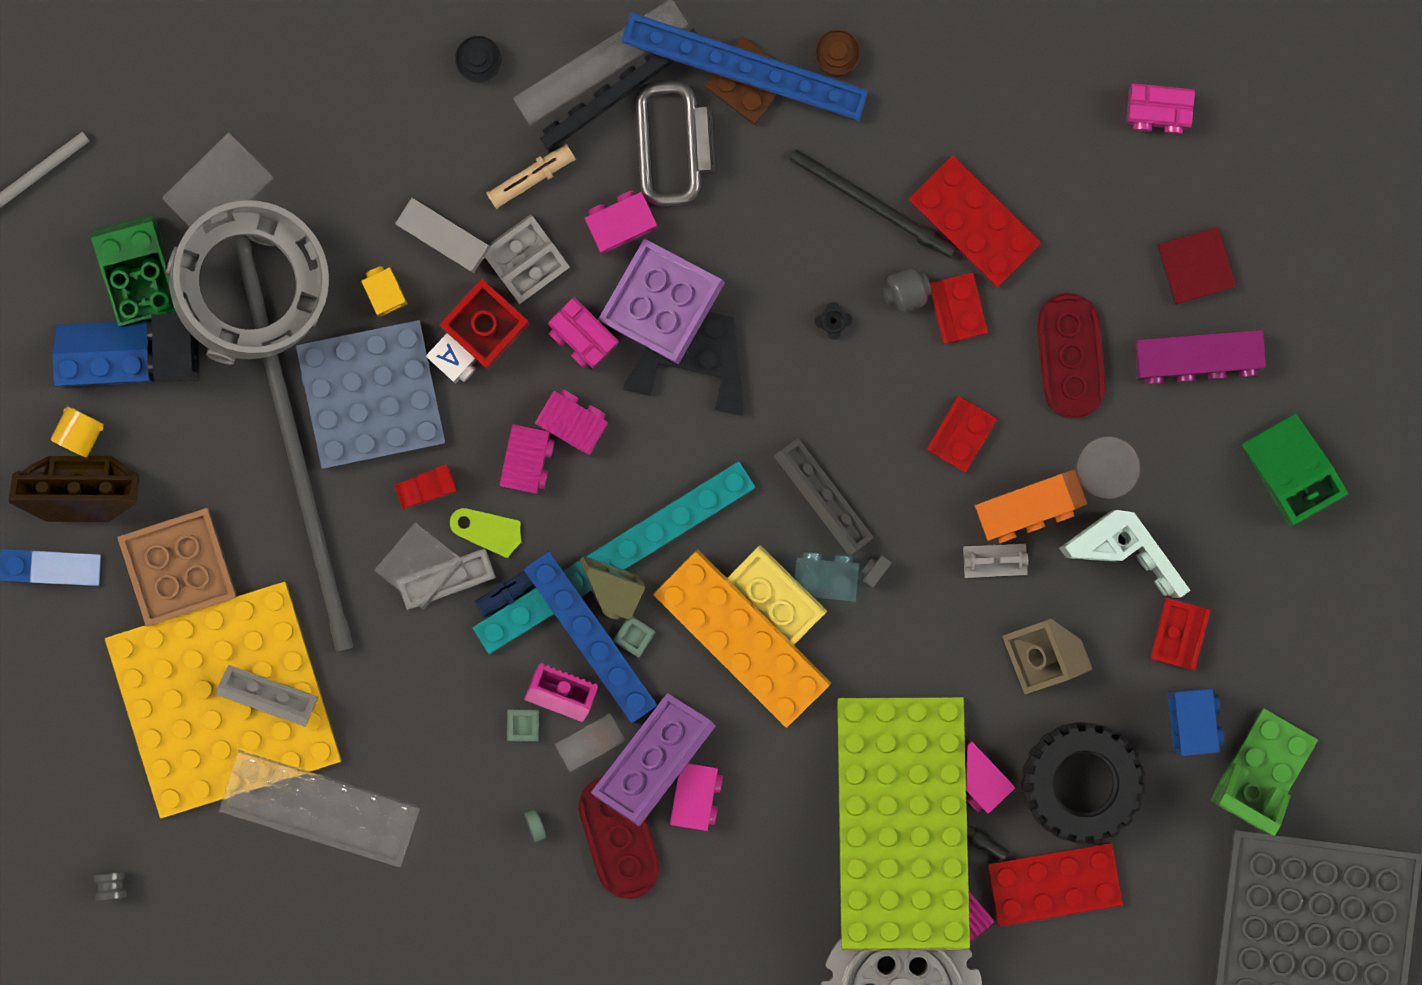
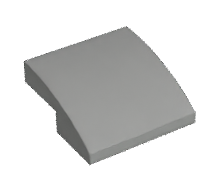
(525, 259)

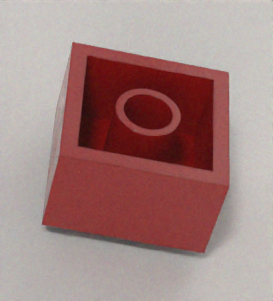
(484, 324)

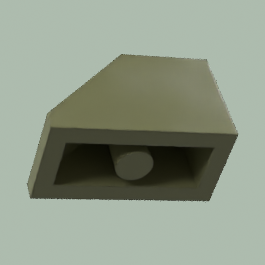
(613, 588)

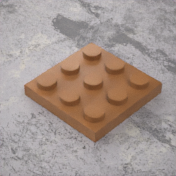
(177, 567)

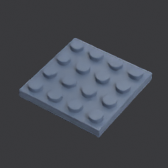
(370, 394)

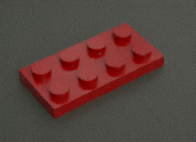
(974, 221)
(1055, 884)

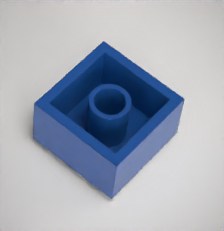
(1194, 721)

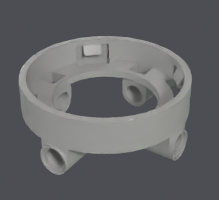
(267, 226)

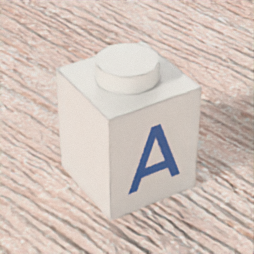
(452, 359)

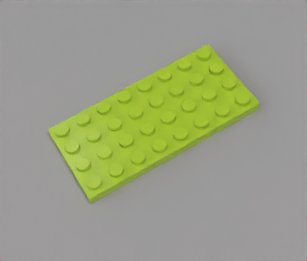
(903, 824)

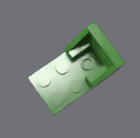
(1264, 772)

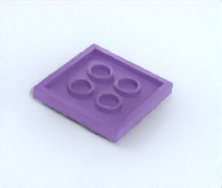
(661, 301)

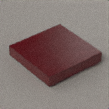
(1196, 265)

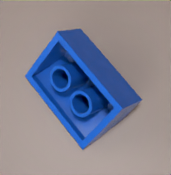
(101, 354)

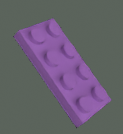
(653, 759)

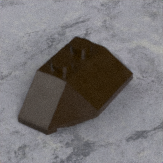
(75, 489)

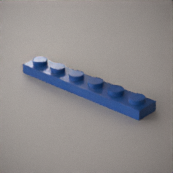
(590, 636)

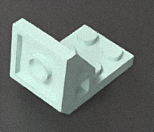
(1102, 544)

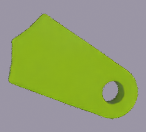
(488, 531)

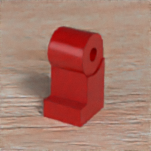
(426, 487)

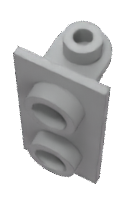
(995, 560)

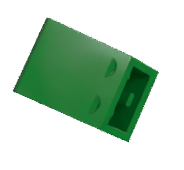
(134, 268)
(1294, 470)

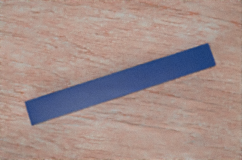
(744, 66)

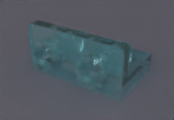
(828, 578)

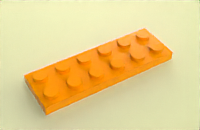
(742, 638)

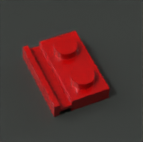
(958, 308)
(961, 434)
(1180, 634)

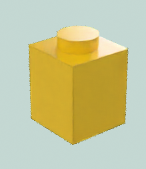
(383, 291)

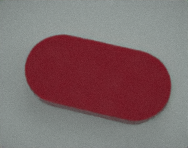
(1071, 355)
(619, 848)

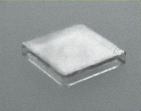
(419, 566)

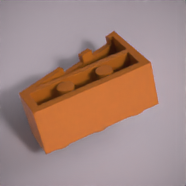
(1031, 506)

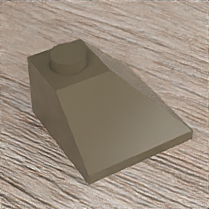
(1046, 655)

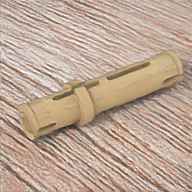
(530, 176)

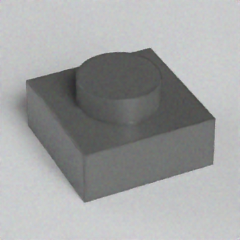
(874, 570)

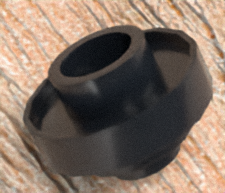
(478, 58)

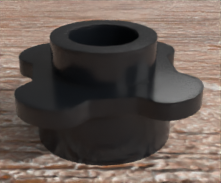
(833, 311)

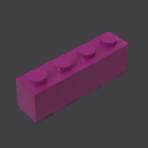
(1200, 355)

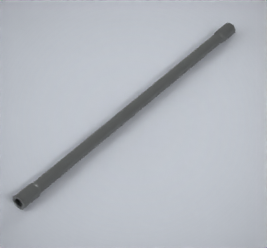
(338, 624)

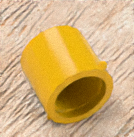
(77, 431)

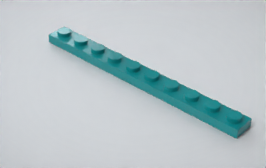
(622, 552)

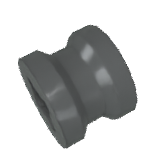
(110, 885)

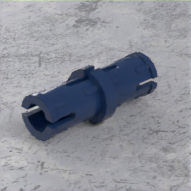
(504, 594)

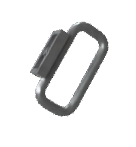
(699, 142)

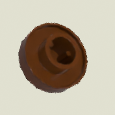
(837, 52)

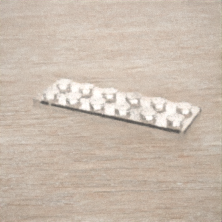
(319, 808)

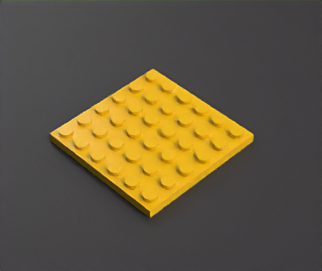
(191, 733)

